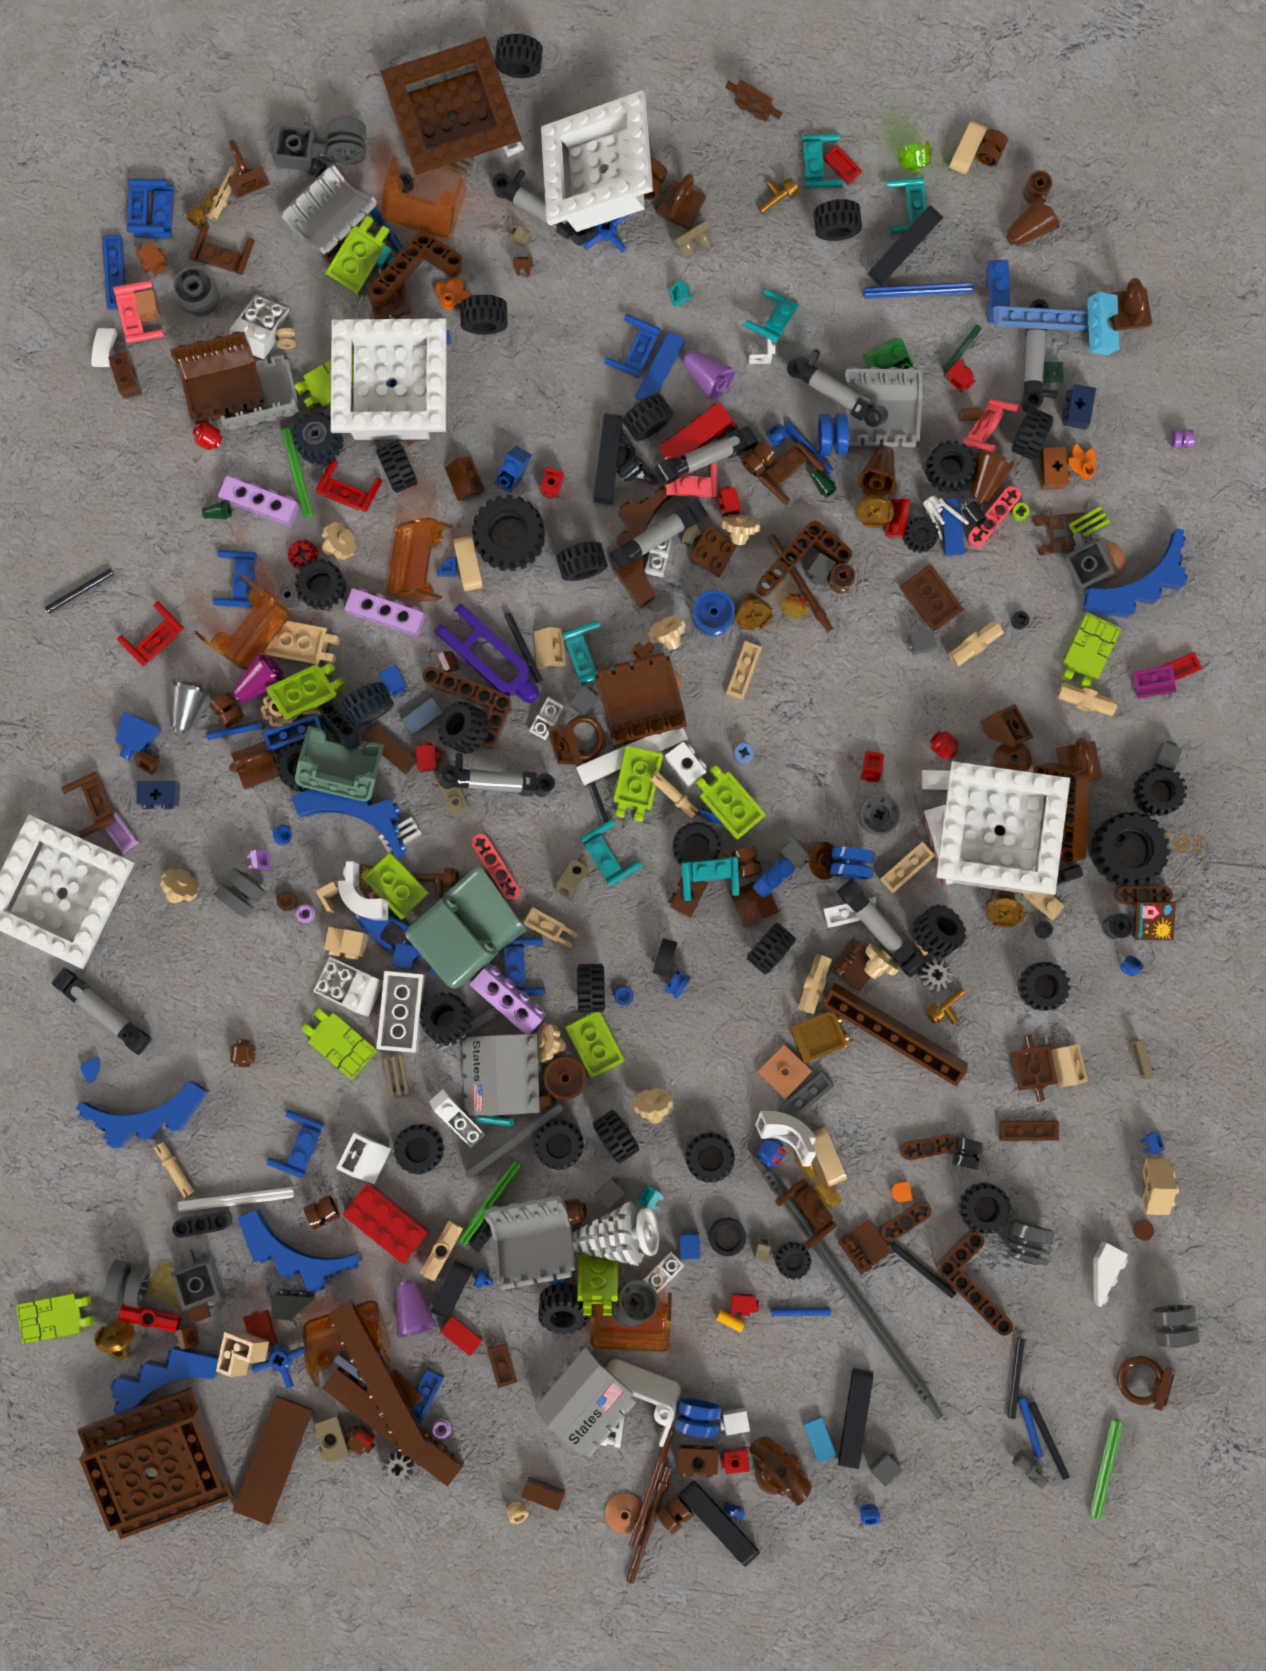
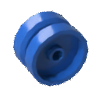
(833, 433)
(713, 624)
(852, 863)
(698, 1418)

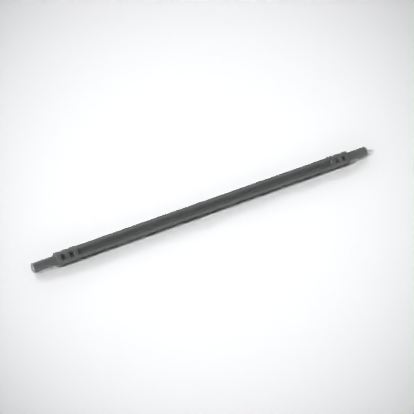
(850, 1291)

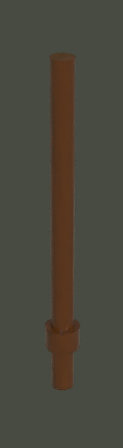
(820, 614)
(662, 1487)
(639, 1524)

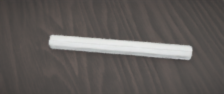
(236, 1199)

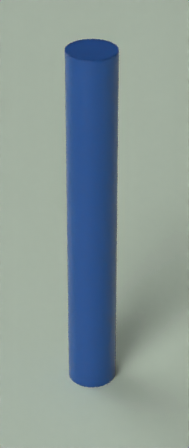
(235, 730)
(801, 1311)
(1030, 1427)

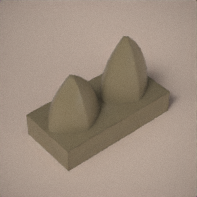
(701, 235)

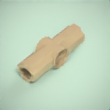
(975, 643)
(1087, 699)
(814, 983)
(435, 1261)

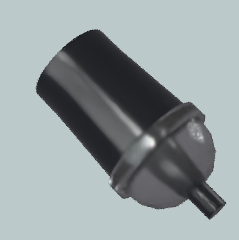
(972, 511)

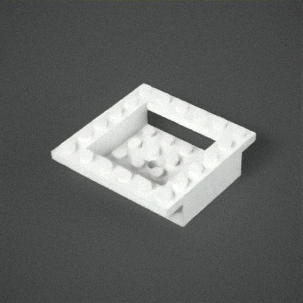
(598, 139)
(386, 350)
(1014, 799)
(39, 916)

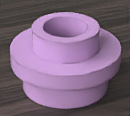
(299, 913)
(441, 1435)

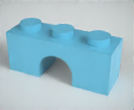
(1101, 337)

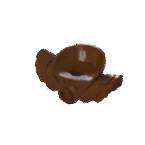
(769, 1456)

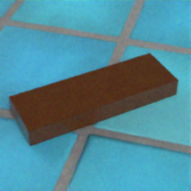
(392, 750)
(1029, 1130)

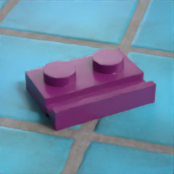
(1154, 681)

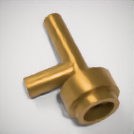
(789, 189)
(196, 215)
(936, 1013)

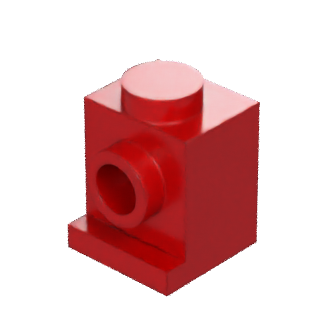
(960, 376)
(556, 476)
(728, 501)
(743, 1304)

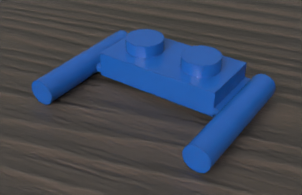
(139, 205)
(162, 211)
(640, 349)
(245, 564)
(516, 964)
(303, 1147)

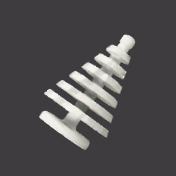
(620, 1235)

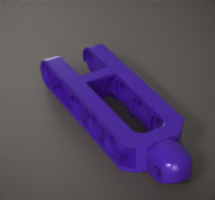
(520, 685)

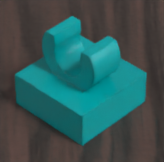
(384, 258)
(679, 293)
(650, 1197)

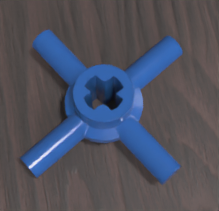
(607, 235)
(281, 1366)

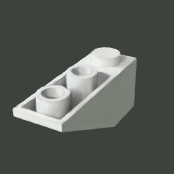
(456, 1118)
(1106, 1266)

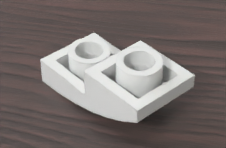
(103, 347)
(658, 559)
(547, 717)
(664, 1272)

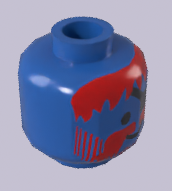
(771, 1152)

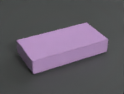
(121, 834)

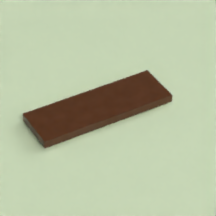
(272, 1460)

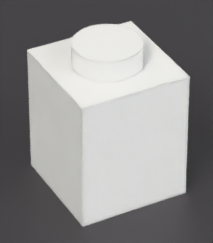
(734, 1421)

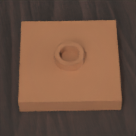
(784, 1071)

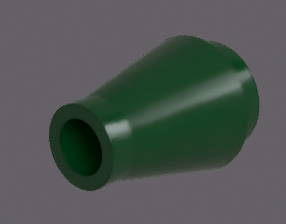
(823, 483)
(220, 510)

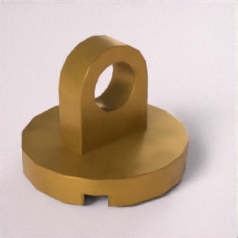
(874, 511)
(753, 613)
(1005, 912)
(115, 1338)

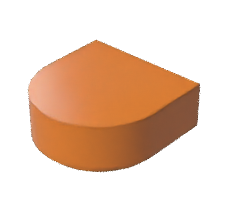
(901, 1191)

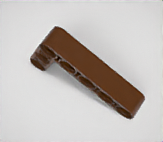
(422, 247)
(797, 553)
(474, 697)
(1076, 818)
(969, 1286)

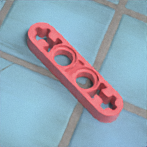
(994, 517)
(493, 868)

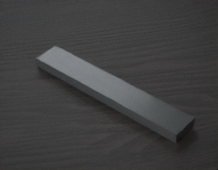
(514, 1141)

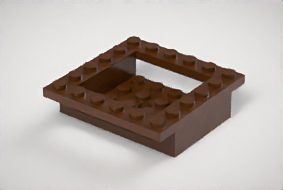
(476, 97)
(180, 1453)

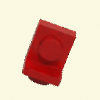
(872, 766)

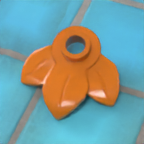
(450, 293)
(1082, 462)

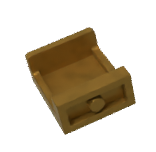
(819, 1036)

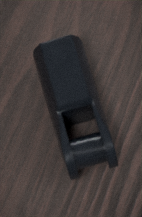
(1070, 874)
(480, 1238)

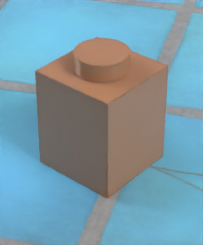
(147, 305)

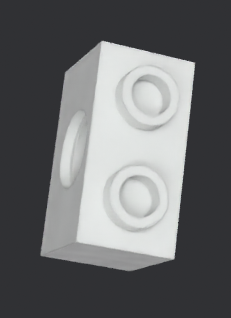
(687, 775)

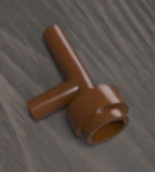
(450, 878)

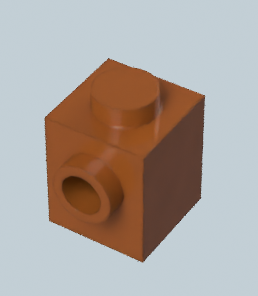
(152, 259)

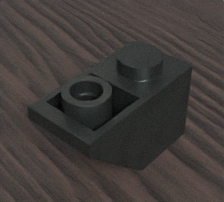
(287, 1304)

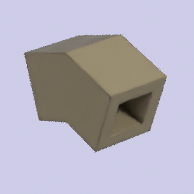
(520, 236)
(690, 535)
(762, 1248)

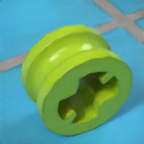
(1024, 507)

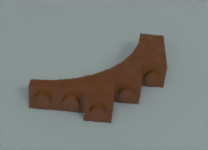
(637, 521)

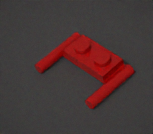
(345, 493)
(156, 640)

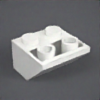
(363, 1158)

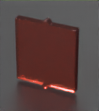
(260, 1325)

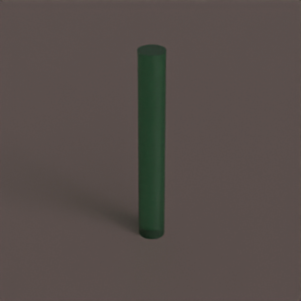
(963, 347)

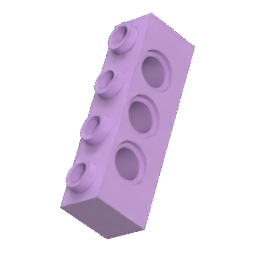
(284, 515)
(359, 597)
(497, 998)

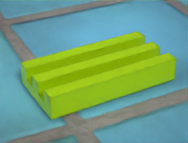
(1100, 516)

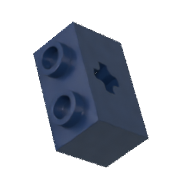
(1084, 397)
(148, 789)

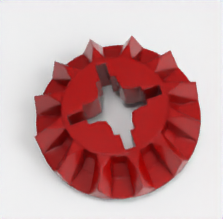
(294, 550)

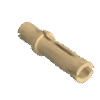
(220, 199)
(679, 800)
(174, 1170)

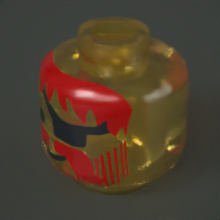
(795, 606)

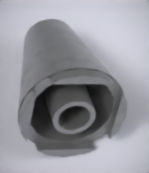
(185, 704)

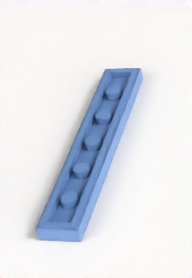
(1040, 318)

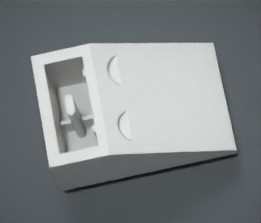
(260, 323)
(348, 986)

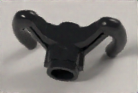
(634, 466)

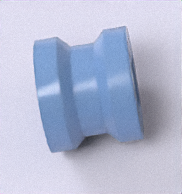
(743, 757)

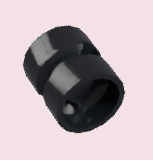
(1117, 926)
(967, 1153)

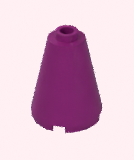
(257, 677)

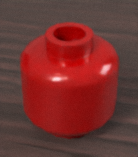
(207, 436)
(944, 745)

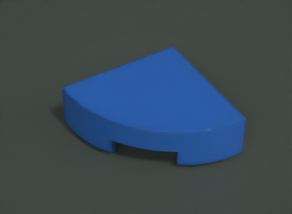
(448, 568)
(91, 1069)
(734, 1510)

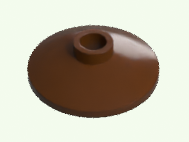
(1003, 755)
(821, 860)

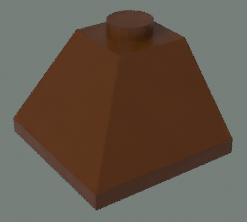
(1007, 727)
(752, 906)

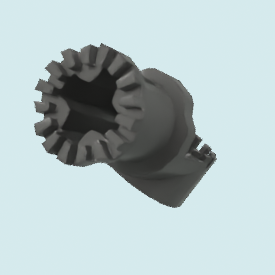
(1030, 1467)

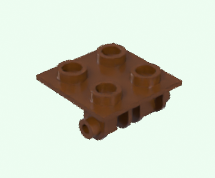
(713, 551)
(851, 965)
(864, 1247)

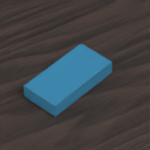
(819, 1439)

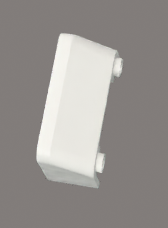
(651, 1388)

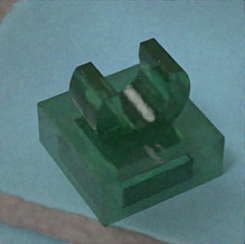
(1053, 372)

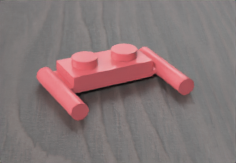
(129, 314)
(987, 423)
(695, 485)

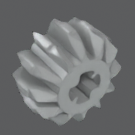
(939, 969)
(392, 1472)

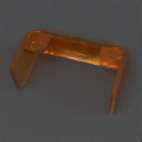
(419, 213)
(411, 559)
(254, 632)
(648, 1336)
(322, 1341)

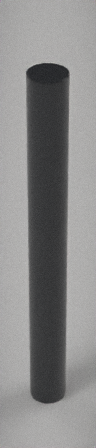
(78, 591)
(523, 647)
(596, 797)
(923, 1270)
(1016, 1378)
(1049, 1441)

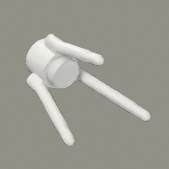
(933, 508)

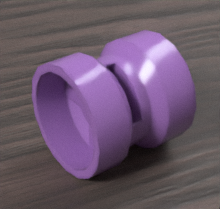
(1182, 438)

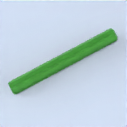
(297, 473)
(490, 1202)
(1106, 1469)

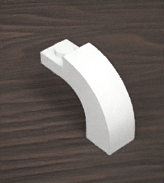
(354, 899)
(788, 1129)

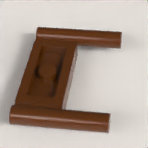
(220, 256)
(786, 466)
(97, 802)
(812, 1207)

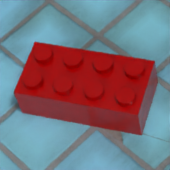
(386, 1222)

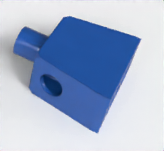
(135, 735)

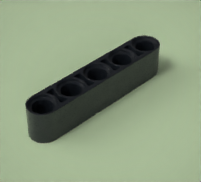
(905, 245)
(608, 459)
(855, 1418)
(719, 1523)

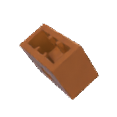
(1050, 477)

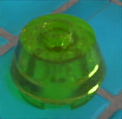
(915, 156)

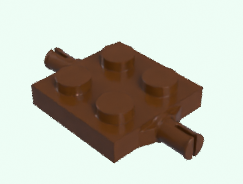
(753, 101)
(395, 307)
(1034, 1067)

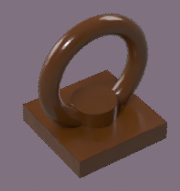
(248, 179)
(681, 203)
(1132, 307)
(566, 744)
(1081, 755)
(254, 765)
(1161, 1386)

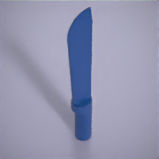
(391, 236)
(795, 435)

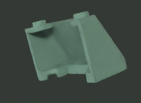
(335, 769)
(485, 909)
(450, 944)

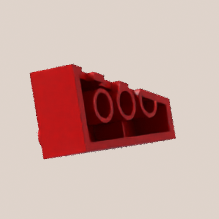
(700, 432)

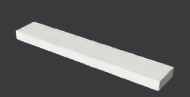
(612, 761)

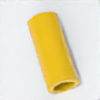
(730, 1321)

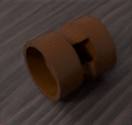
(992, 147)
(1037, 185)
(761, 457)
(841, 578)
(225, 703)
(747, 862)
(323, 1211)
(675, 1514)

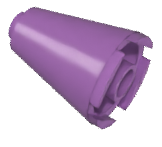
(709, 373)
(412, 1311)

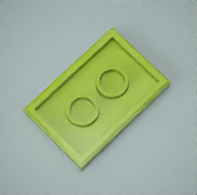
(396, 885)
(595, 1044)

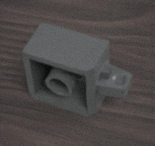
(296, 146)
(1090, 561)
(196, 1281)

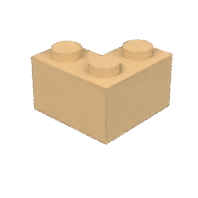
(345, 941)
(1160, 1186)
(238, 1351)

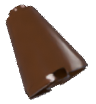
(1032, 223)
(879, 473)
(989, 475)

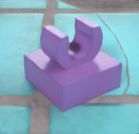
(259, 859)

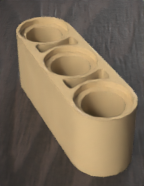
(968, 147)
(468, 563)
(828, 1158)

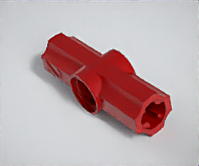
(162, 1319)

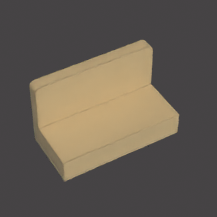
(549, 647)
(326, 893)
(1069, 1065)

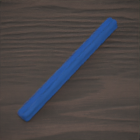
(918, 290)

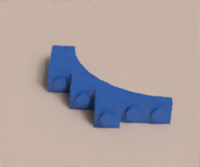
(1120, 601)
(378, 815)
(121, 1127)
(314, 1270)
(153, 1374)

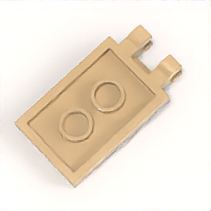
(302, 644)

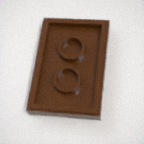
(931, 598)

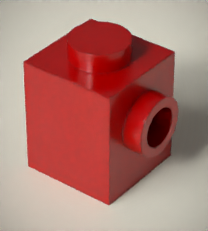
(427, 757)
(735, 1460)

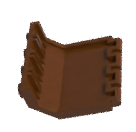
(219, 377)
(641, 698)

